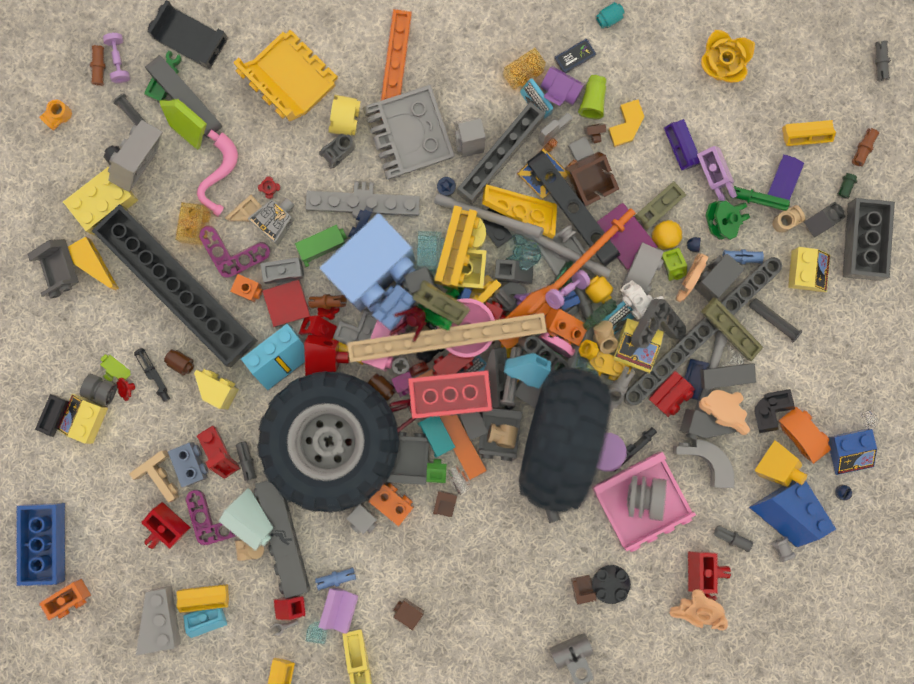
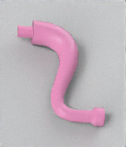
(229, 162)

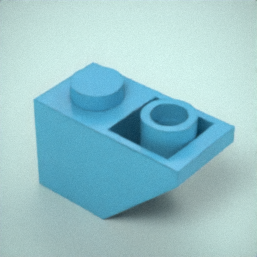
(528, 368)

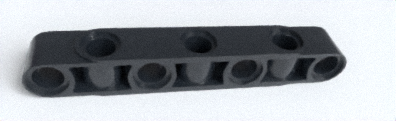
(565, 196)

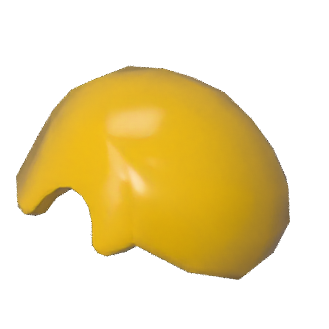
(667, 234)

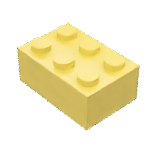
(97, 200)

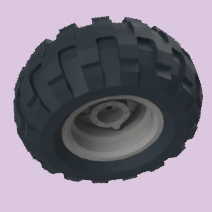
(293, 418)
(565, 440)

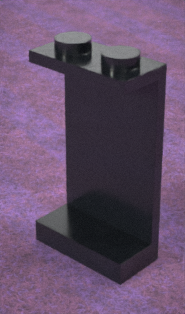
(187, 35)

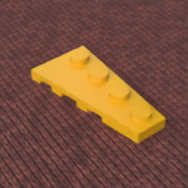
(522, 208)

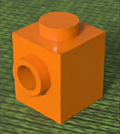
(246, 288)

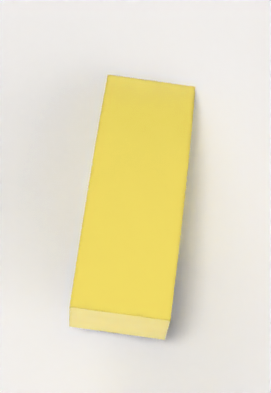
(357, 657)

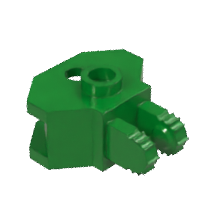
(726, 217)

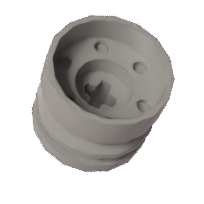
(647, 498)

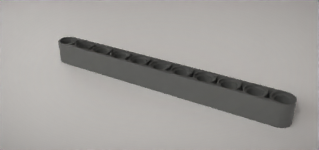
(693, 335)

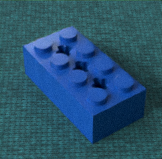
(30, 551)

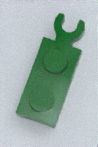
(153, 89)

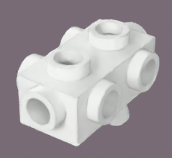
(636, 298)

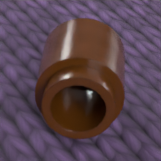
(179, 362)
(383, 386)

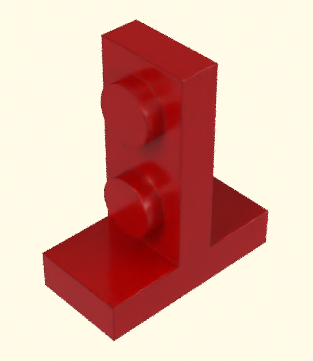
(217, 453)

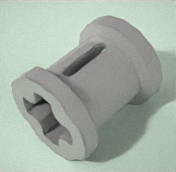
(397, 361)
(783, 549)

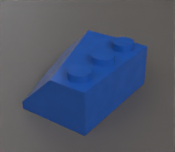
(795, 514)

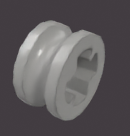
(567, 233)

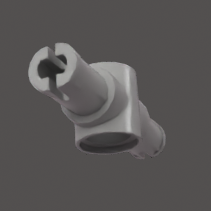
(620, 386)

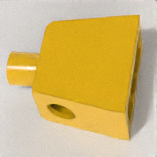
(780, 466)

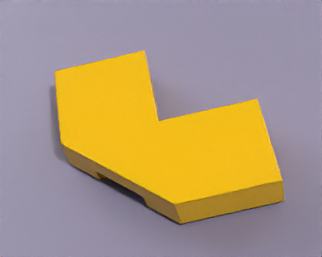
(633, 118)

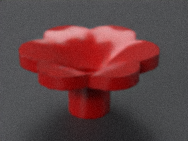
(328, 313)
(124, 388)

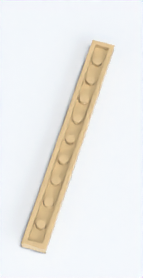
(441, 338)

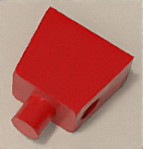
(323, 355)

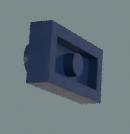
(363, 217)

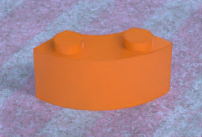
(805, 434)

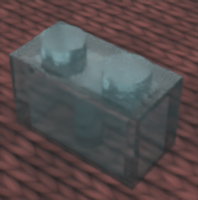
(429, 249)

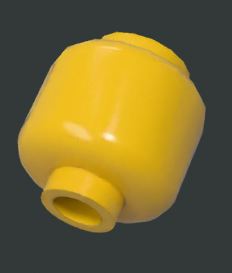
(599, 289)

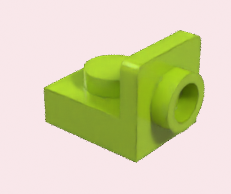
(674, 264)

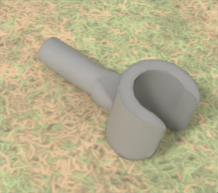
(281, 627)

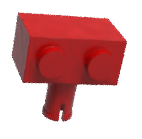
(164, 526)
(704, 572)

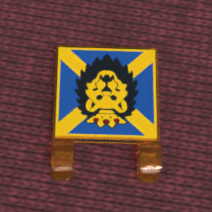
(533, 182)

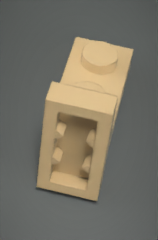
(158, 475)

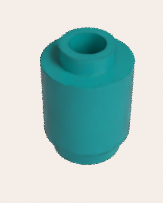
(610, 15)

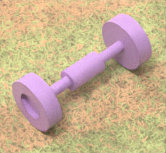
(114, 39)
(555, 298)

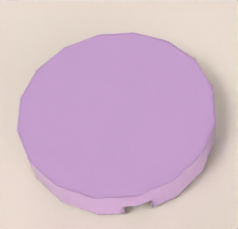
(613, 453)

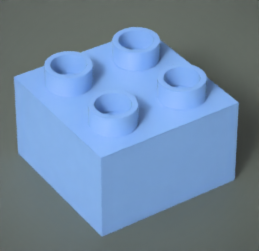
(370, 263)

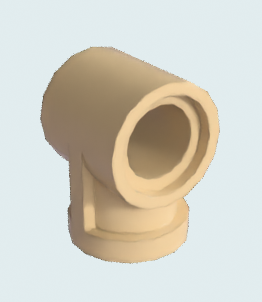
(793, 216)
(605, 337)
(504, 435)
(245, 552)

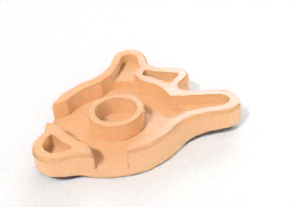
(692, 276)
(726, 409)
(701, 611)

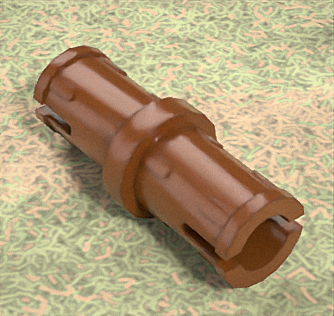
(97, 65)
(865, 147)
(327, 301)

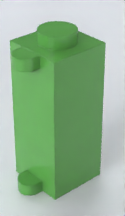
(321, 244)

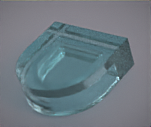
(316, 634)

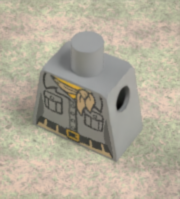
(273, 219)

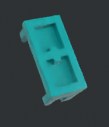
(437, 435)

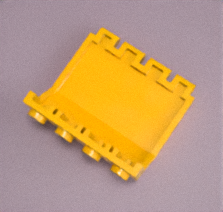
(288, 76)

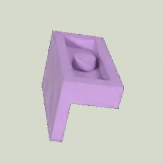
(338, 610)

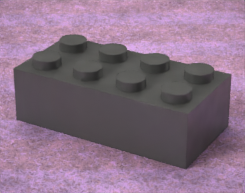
(868, 239)

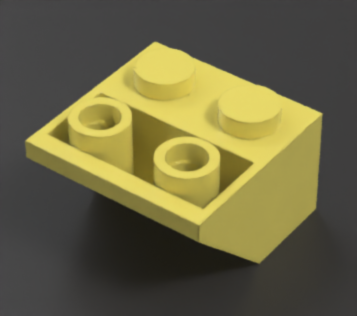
(214, 390)

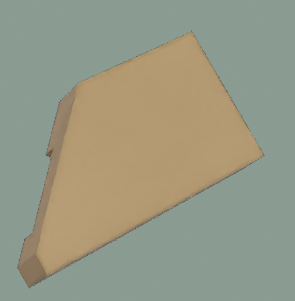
(244, 210)

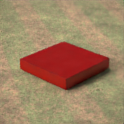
(286, 303)

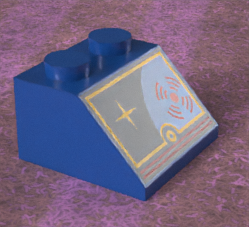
(853, 451)

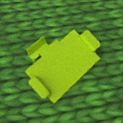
(114, 368)

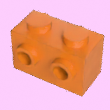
(564, 326)
(391, 503)
(68, 597)

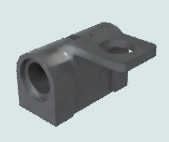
(282, 271)
(573, 655)

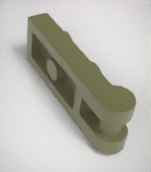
(660, 205)
(441, 303)

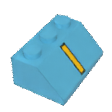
(276, 357)

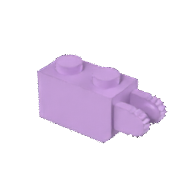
(717, 171)

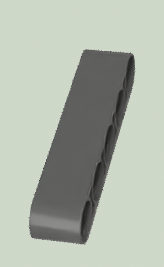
(177, 89)

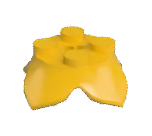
(738, 51)

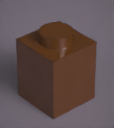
(408, 613)

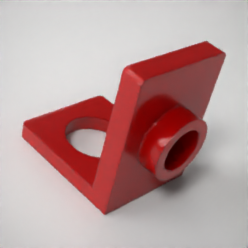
(318, 327)

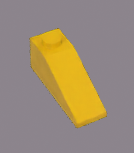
(86, 257)

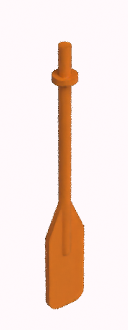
(536, 302)

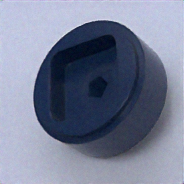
(446, 186)

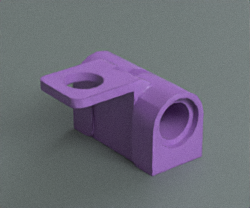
(561, 87)

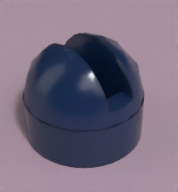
(693, 244)
(841, 491)

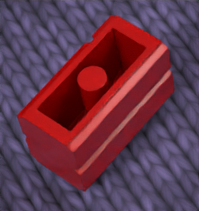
(672, 394)

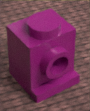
(401, 384)

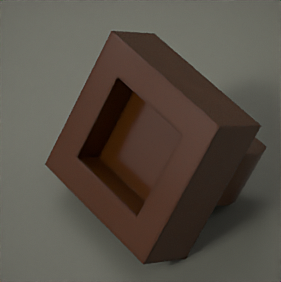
(594, 131)

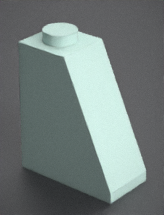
(247, 520)

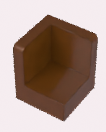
(445, 503)
(583, 589)

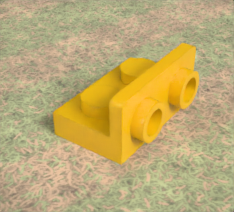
(488, 290)

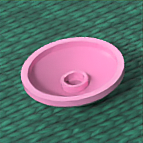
(477, 314)

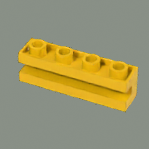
(455, 247)

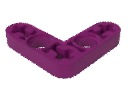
(226, 258)
(207, 525)

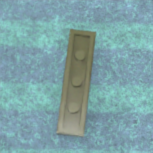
(732, 329)

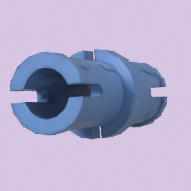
(745, 256)
(335, 578)

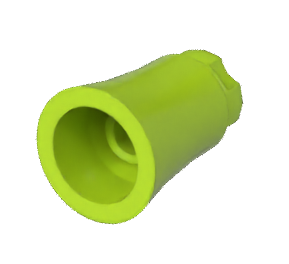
(594, 97)

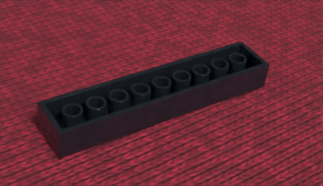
(174, 286)

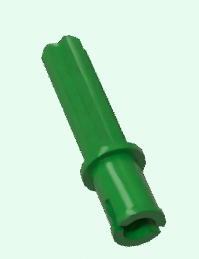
(762, 199)
(435, 318)

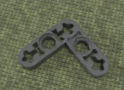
(657, 312)

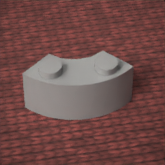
(644, 266)

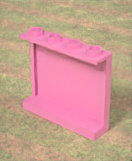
(633, 531)

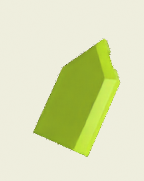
(184, 121)

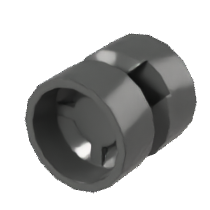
(95, 388)

